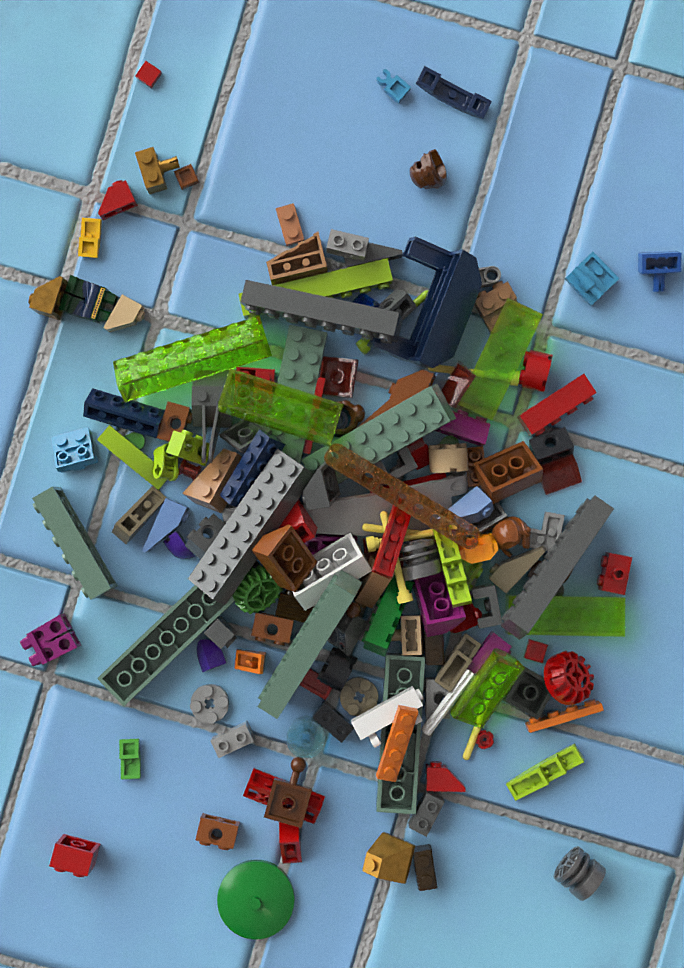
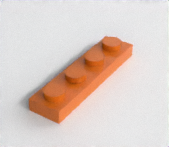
(571, 713)
(397, 743)

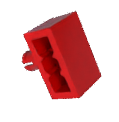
(614, 573)

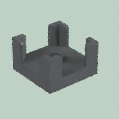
(408, 464)
(491, 605)

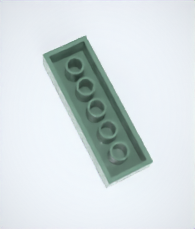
(75, 542)

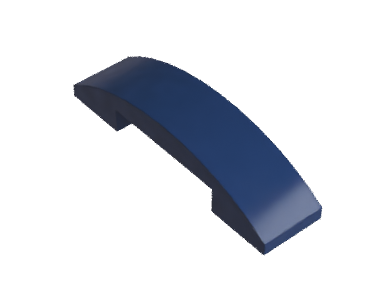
(453, 95)

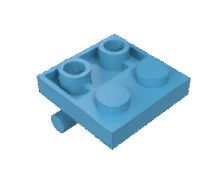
(591, 278)
(73, 450)

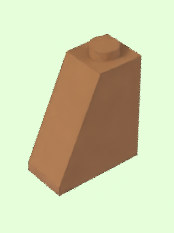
(371, 587)

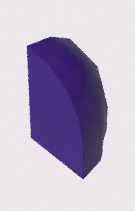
(177, 547)
(209, 655)

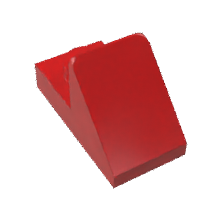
(420, 453)

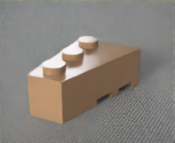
(299, 262)
(210, 482)

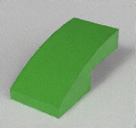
(130, 758)

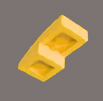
(90, 237)

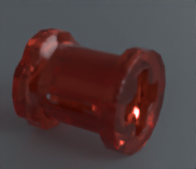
(189, 470)

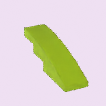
(130, 455)
(452, 570)
(545, 771)

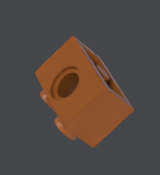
(172, 412)
(261, 633)
(228, 828)

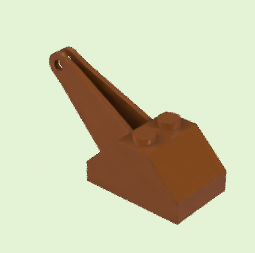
(404, 389)

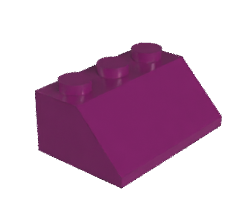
(467, 428)
(435, 605)

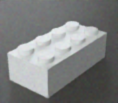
(341, 555)

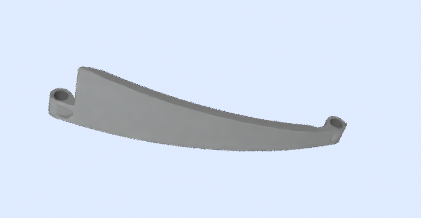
(351, 512)

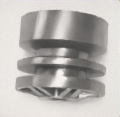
(419, 559)
(579, 873)

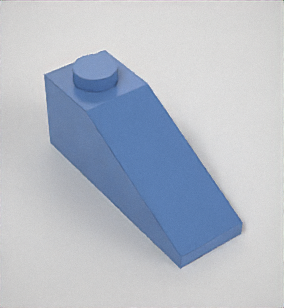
(473, 506)
(168, 520)

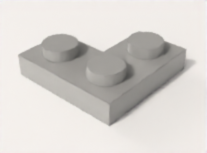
(549, 532)

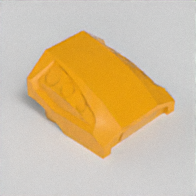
(484, 551)

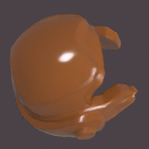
(509, 533)

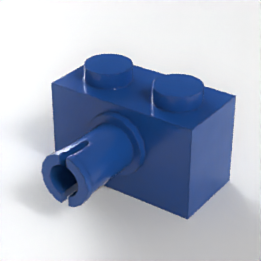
(659, 264)

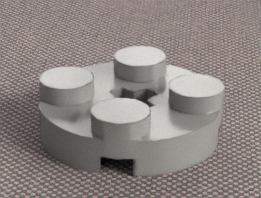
(210, 714)

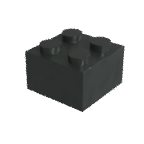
(528, 694)

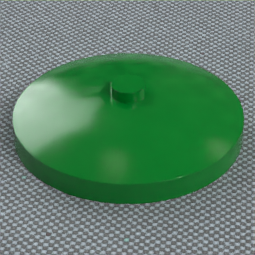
(255, 899)

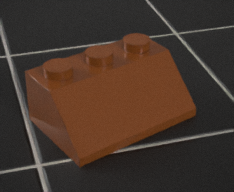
(508, 472)
(285, 557)

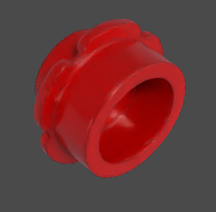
(489, 739)

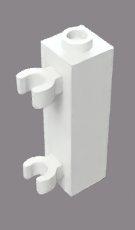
(383, 714)

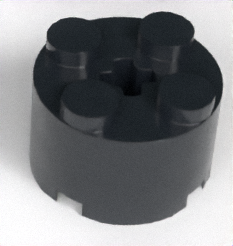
(337, 670)

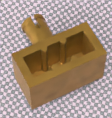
(153, 169)

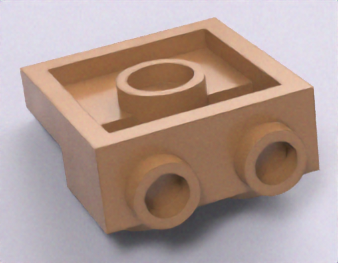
(491, 303)

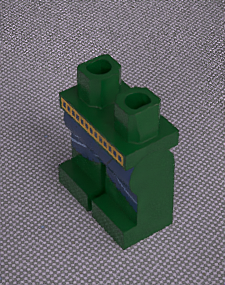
(94, 300)

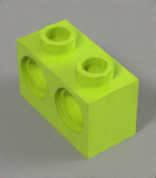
(187, 447)

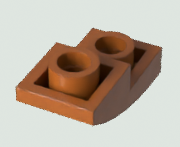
(474, 454)

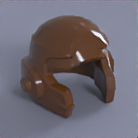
(429, 171)

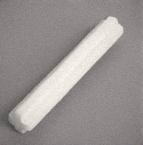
(447, 702)

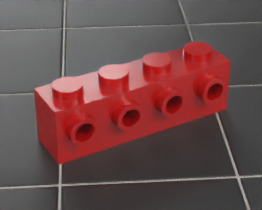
(556, 405)

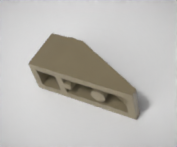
(138, 515)
(512, 569)

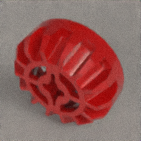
(564, 677)

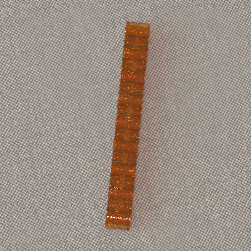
(398, 487)

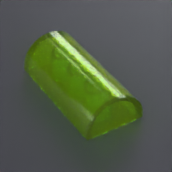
(487, 688)

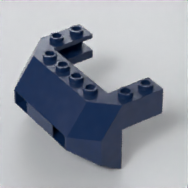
(444, 308)

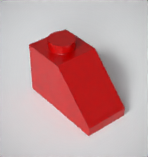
(117, 200)
(441, 778)
(290, 843)

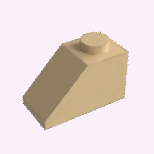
(124, 314)

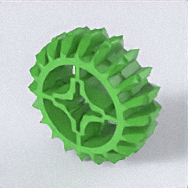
(256, 591)

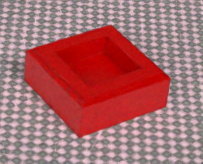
(148, 74)
(535, 651)

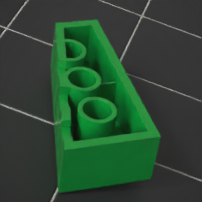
(385, 620)

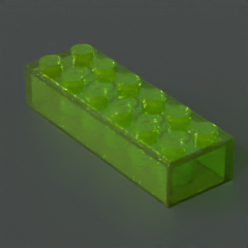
(500, 359)
(279, 407)
(579, 616)

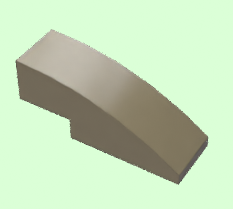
(457, 662)

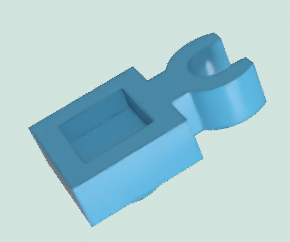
(395, 88)

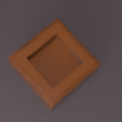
(186, 176)

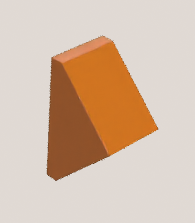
(250, 661)

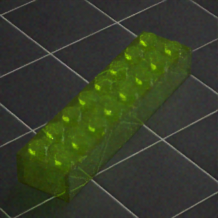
(191, 359)

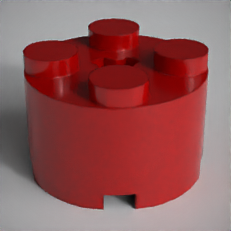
(536, 370)

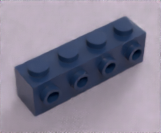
(126, 415)
(250, 466)

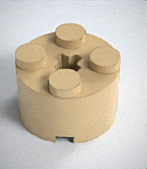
(448, 458)

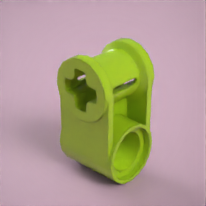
(165, 464)

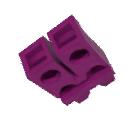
(44, 643)

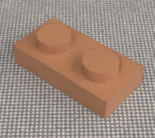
(289, 224)

